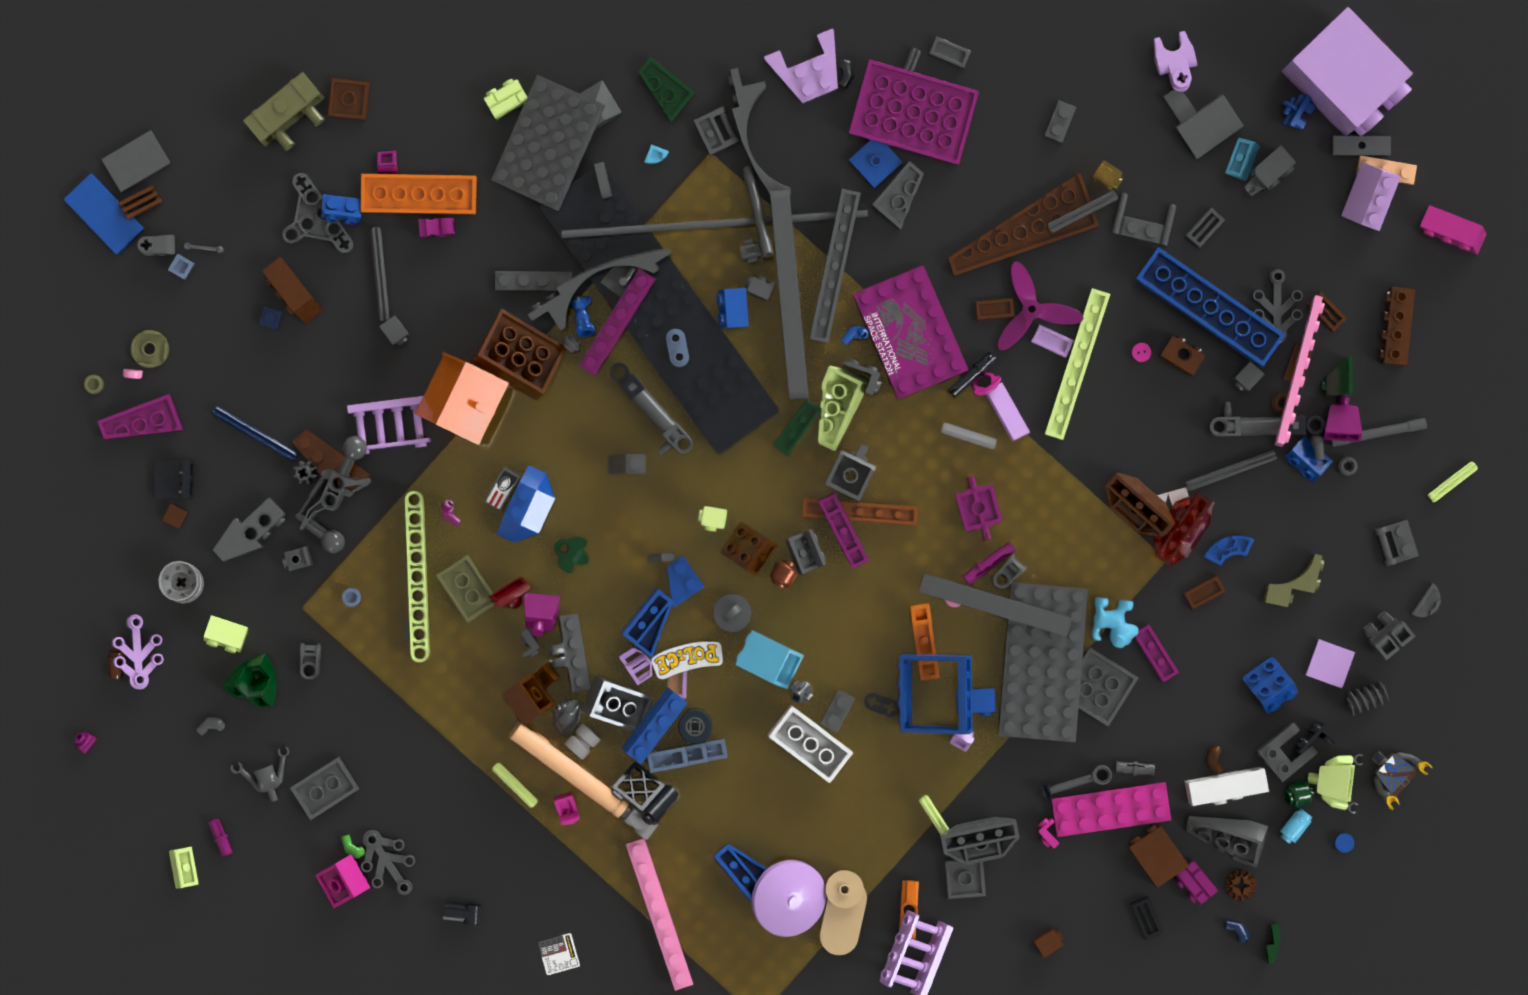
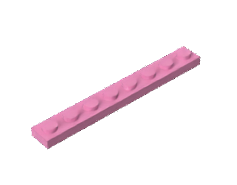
(1301, 363)
(659, 914)

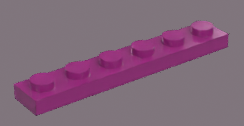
(617, 322)

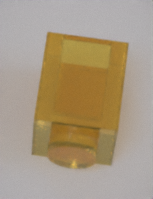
(1108, 175)

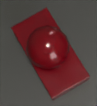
(510, 594)

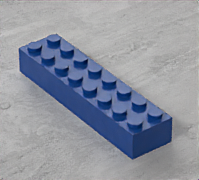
(1210, 307)

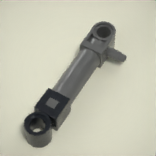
(653, 410)
(1261, 425)

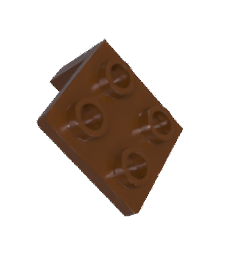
(749, 549)

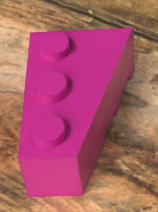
(1453, 229)

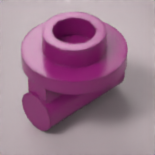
(84, 741)

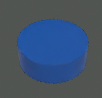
(1344, 842)

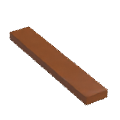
(866, 512)

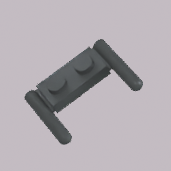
(1142, 229)

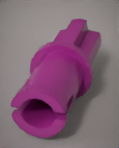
(220, 837)

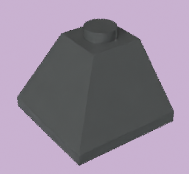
(602, 95)

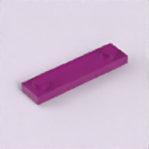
(843, 530)

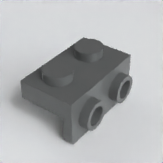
(806, 551)

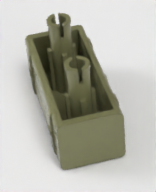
(284, 109)

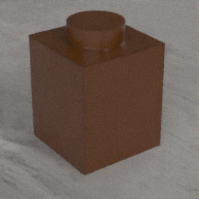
(1049, 942)

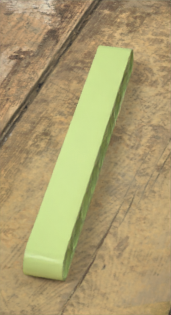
(413, 567)

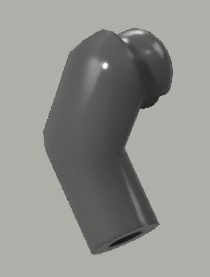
(211, 723)

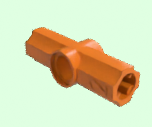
(909, 896)

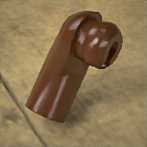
(1212, 759)

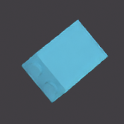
(769, 659)

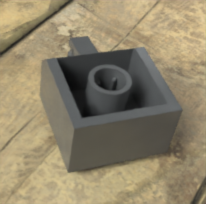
(1269, 170)
(851, 462)

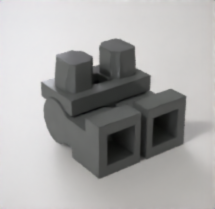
(1385, 636)

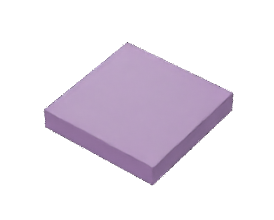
(1330, 663)

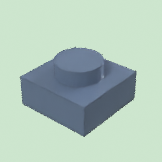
(181, 266)

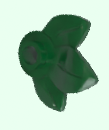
(573, 555)

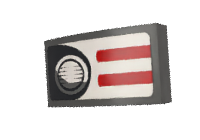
(502, 489)

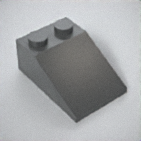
(616, 703)

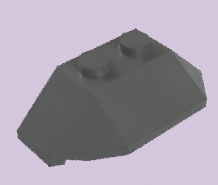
(980, 839)

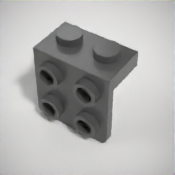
(874, 384)

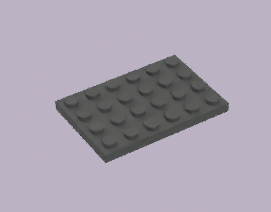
(548, 142)

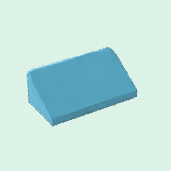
(1242, 159)

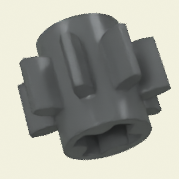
(750, 251)
(300, 474)
(800, 692)

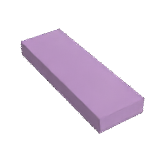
(1007, 413)

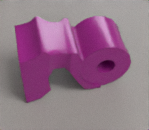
(436, 227)

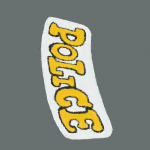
(687, 658)

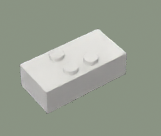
(810, 743)
(1226, 786)

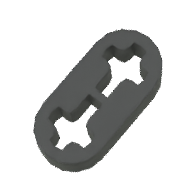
(603, 180)

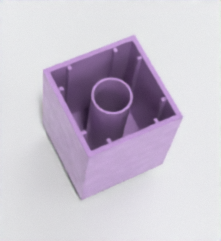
(1349, 74)

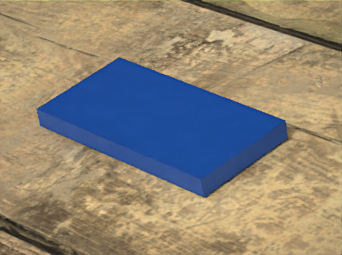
(103, 214)

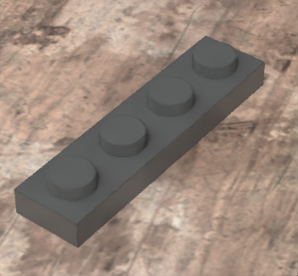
(529, 280)

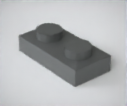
(1060, 121)
(837, 711)

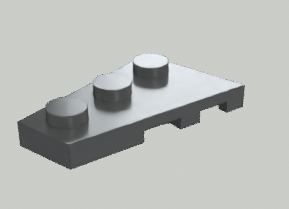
(897, 196)

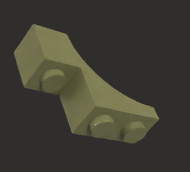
(1307, 581)

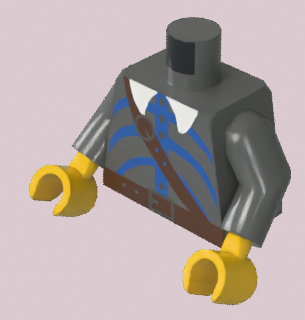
(1395, 774)

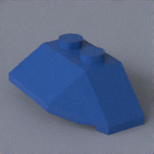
(527, 507)

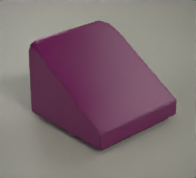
(387, 162)

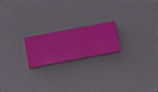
(1156, 653)

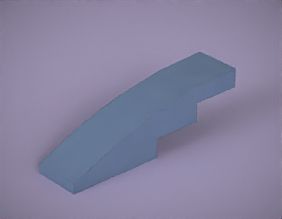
(687, 755)

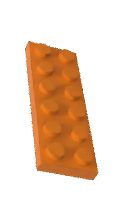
(418, 194)

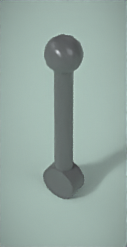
(188, 246)

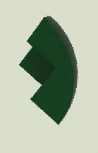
(254, 681)

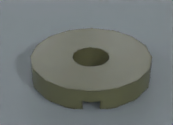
(161, 349)

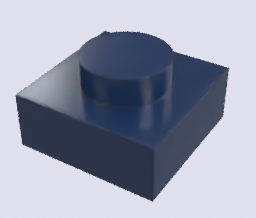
(270, 318)

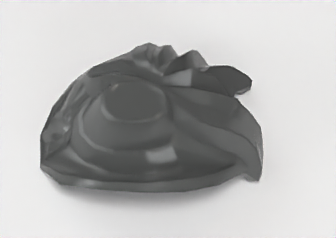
(566, 716)

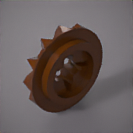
(1234, 878)

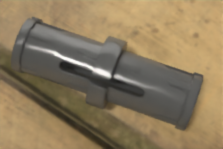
(1135, 768)

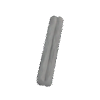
(969, 436)

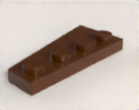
(325, 456)

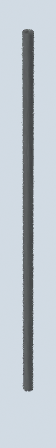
(697, 225)

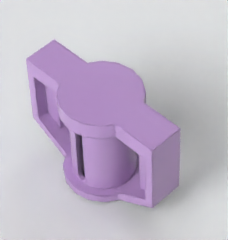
(637, 664)

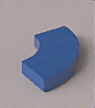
(1228, 547)

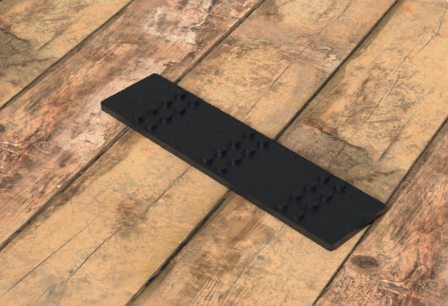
(716, 381)

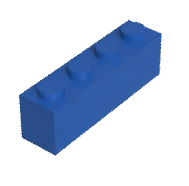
(654, 725)

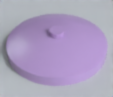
(788, 898)

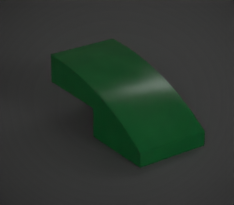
(1271, 949)

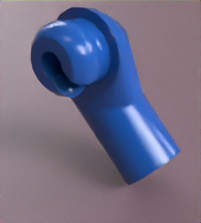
(855, 332)

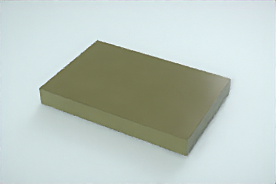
(466, 588)

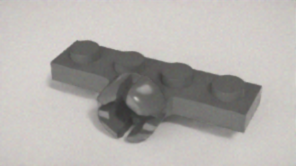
(571, 653)

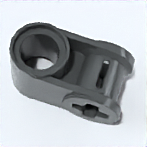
(161, 245)
(1009, 571)
(310, 659)

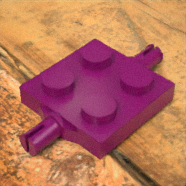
(978, 508)

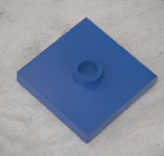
(875, 162)

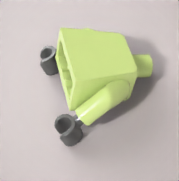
(1336, 781)

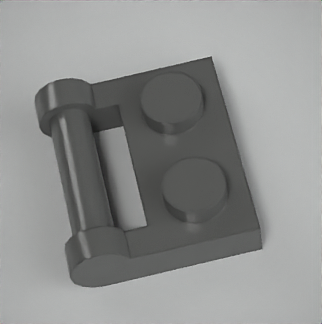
(711, 134)
(1402, 540)

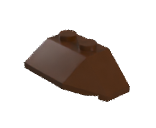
(1138, 505)

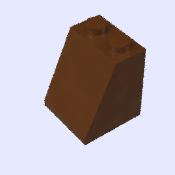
(1157, 855)

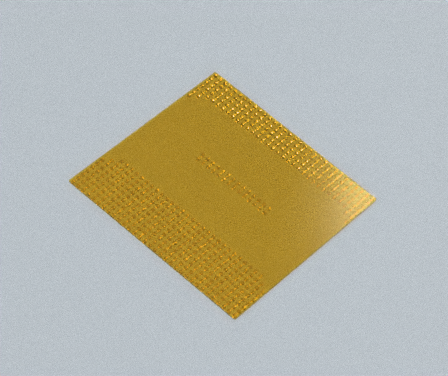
(836, 616)

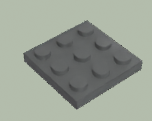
(1103, 686)

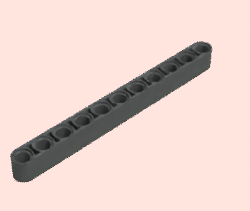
(789, 294)

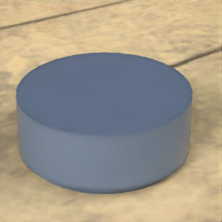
(351, 597)

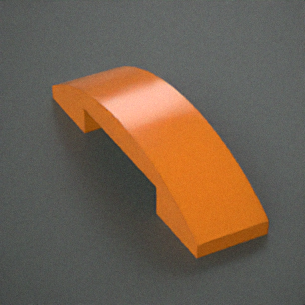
(924, 640)

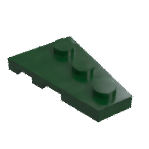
(666, 88)

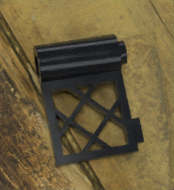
(659, 801)

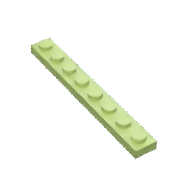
(1077, 364)

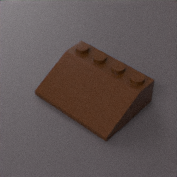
(519, 354)

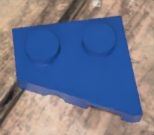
(682, 581)

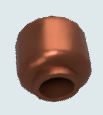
(783, 574)

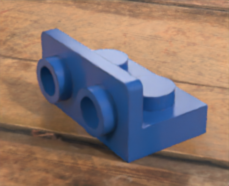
(340, 209)
(1303, 458)

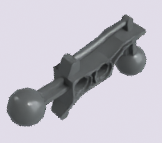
(333, 540)

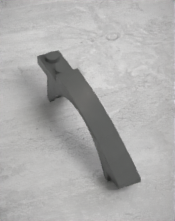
(745, 98)
(558, 303)

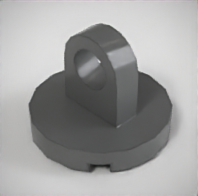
(732, 612)

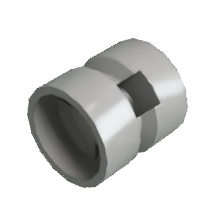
(582, 741)

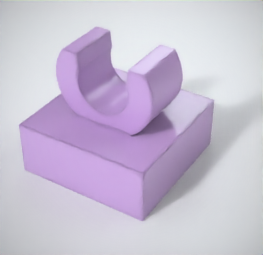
(962, 741)

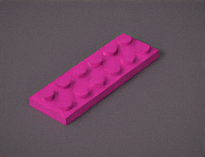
(1111, 809)

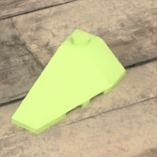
(840, 400)

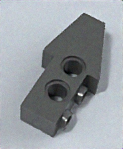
(235, 539)

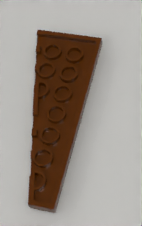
(1028, 228)

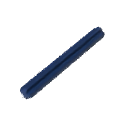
(254, 433)

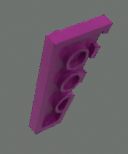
(145, 419)

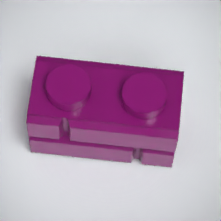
(1196, 882)

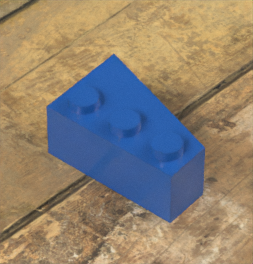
(648, 621)
(739, 869)

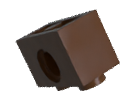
(1171, 350)

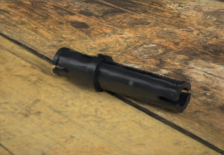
(971, 375)

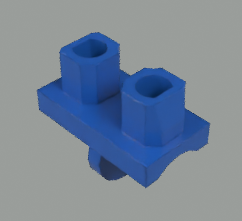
(1294, 110)

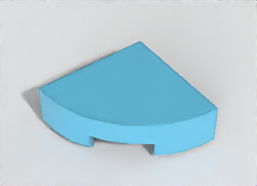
(655, 155)

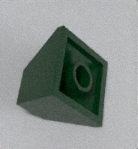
(1339, 380)

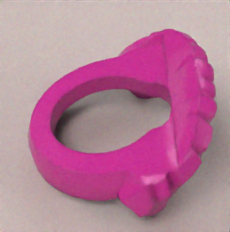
(980, 391)

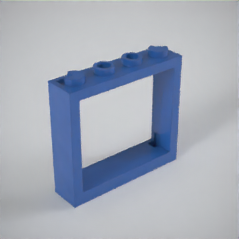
(964, 694)

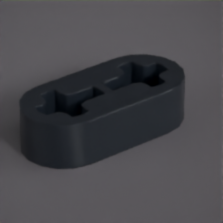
(879, 709)

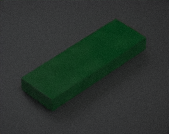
(797, 427)

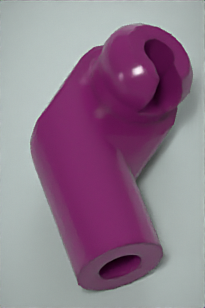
(448, 513)

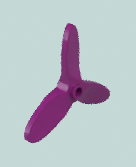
(1048, 312)

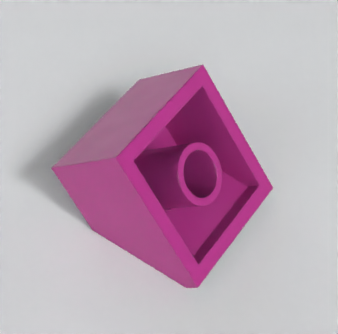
(342, 881)

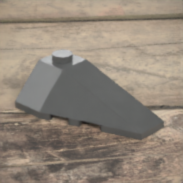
(1237, 837)

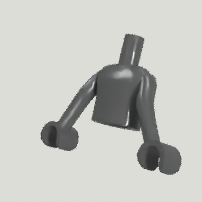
(266, 777)

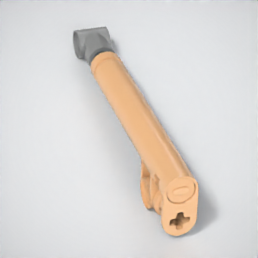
(580, 778)

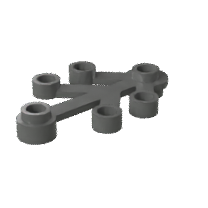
(1276, 309)
(386, 859)

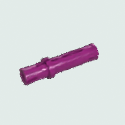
(990, 562)

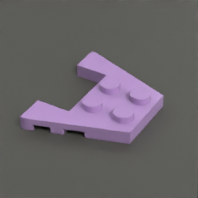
(813, 76)

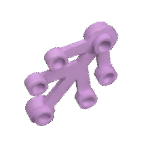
(137, 654)

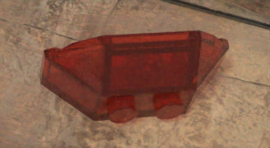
(1191, 519)

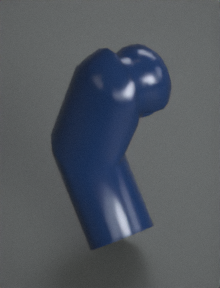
(1240, 929)

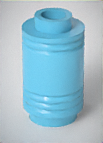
(1295, 826)

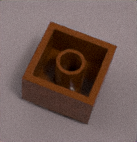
(527, 699)

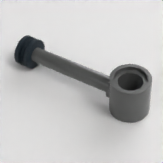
(1048, 791)

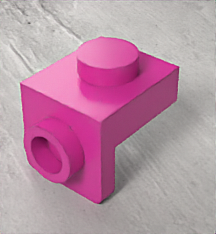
(566, 808)
(1047, 838)

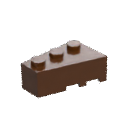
(291, 290)

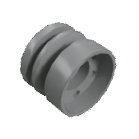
(170, 582)

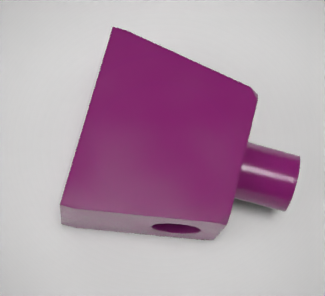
(1343, 422)
(540, 612)

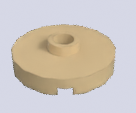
(840, 879)

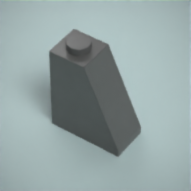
(627, 464)

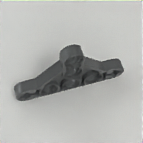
(309, 210)

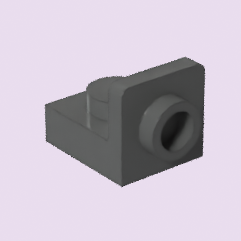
(529, 640)

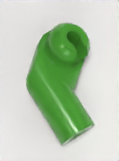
(350, 849)

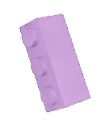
(1370, 196)

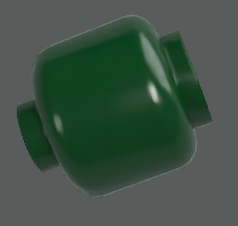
(1298, 794)

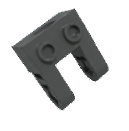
(1277, 760)

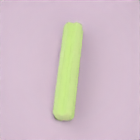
(1452, 482)
(514, 784)
(933, 814)

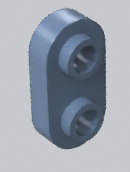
(678, 347)

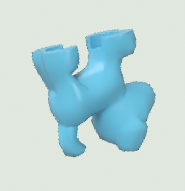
(1121, 632)

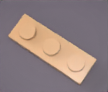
(1405, 171)

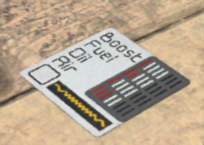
(558, 954)

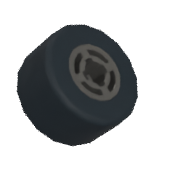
(700, 723)

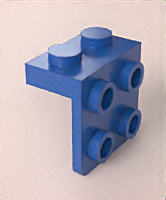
(1270, 685)

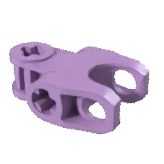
(1176, 62)

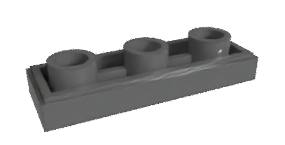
(1372, 145)

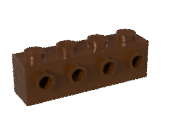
(1397, 326)

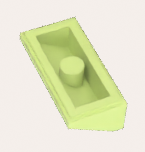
(183, 867)

